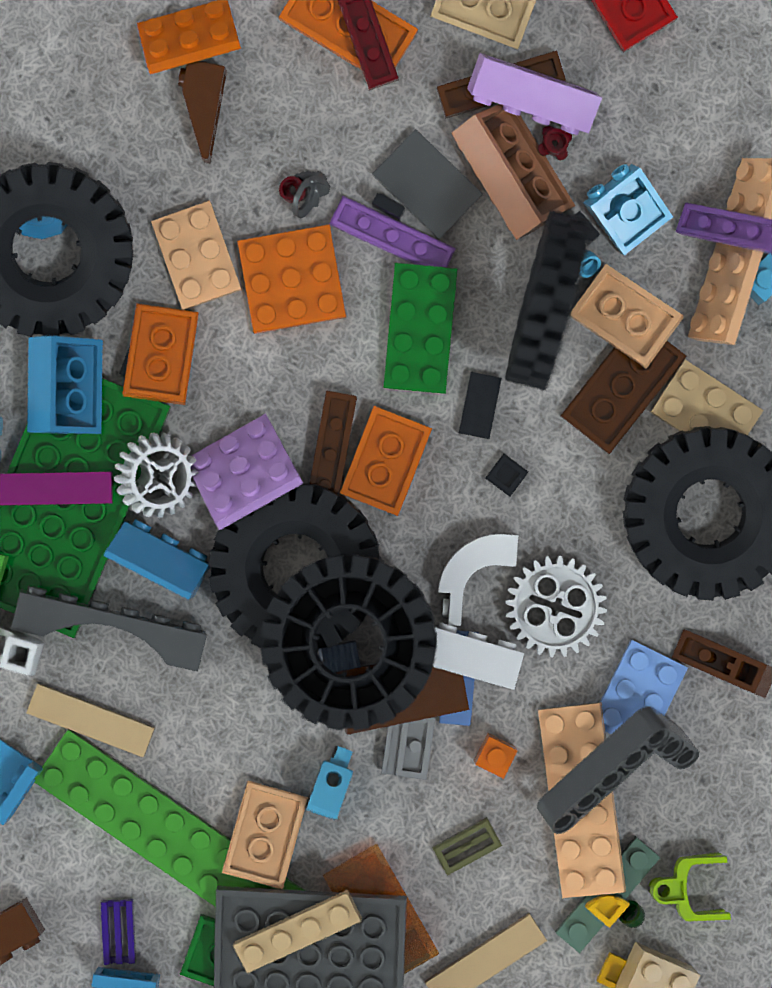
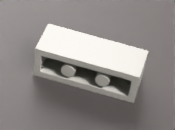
(476, 657)

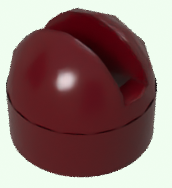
(286, 184)

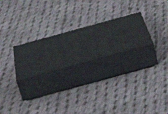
(480, 405)

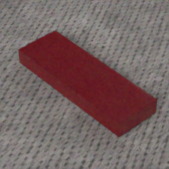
(368, 42)

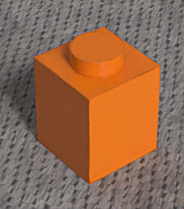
(495, 755)

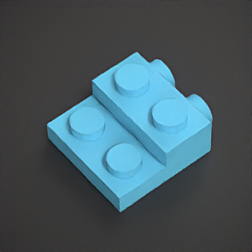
(627, 207)

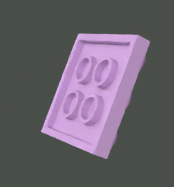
(244, 472)

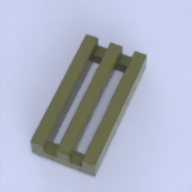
(461, 835)

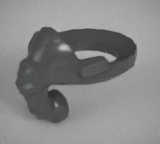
(317, 187)

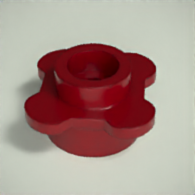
(551, 134)

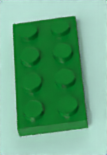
(420, 328)

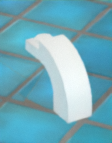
(472, 556)
(19, 651)

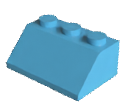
(64, 385)
(158, 558)

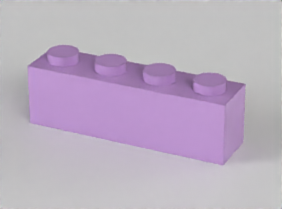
(533, 93)

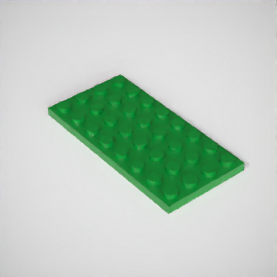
(65, 543)

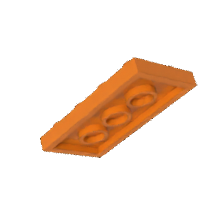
(326, 26)

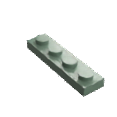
(583, 925)

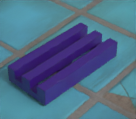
(119, 958)

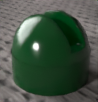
(633, 915)

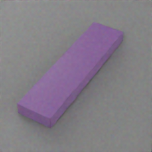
(726, 227)
(390, 235)

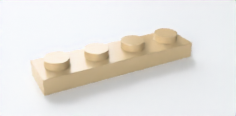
(297, 931)

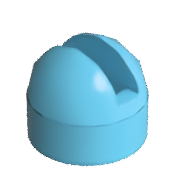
(591, 264)

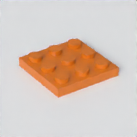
(291, 279)

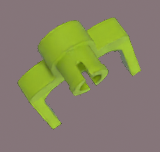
(676, 888)

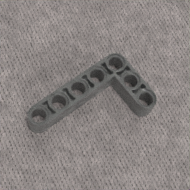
(614, 762)

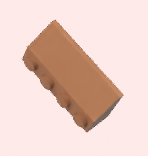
(512, 169)

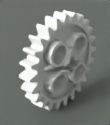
(546, 633)

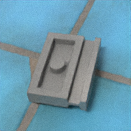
(408, 749)

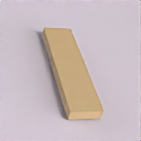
(90, 720)
(490, 956)

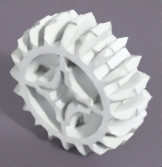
(177, 460)

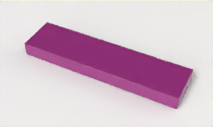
(56, 488)

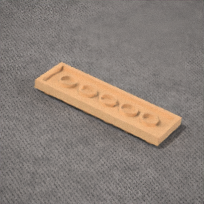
(731, 267)
(591, 850)

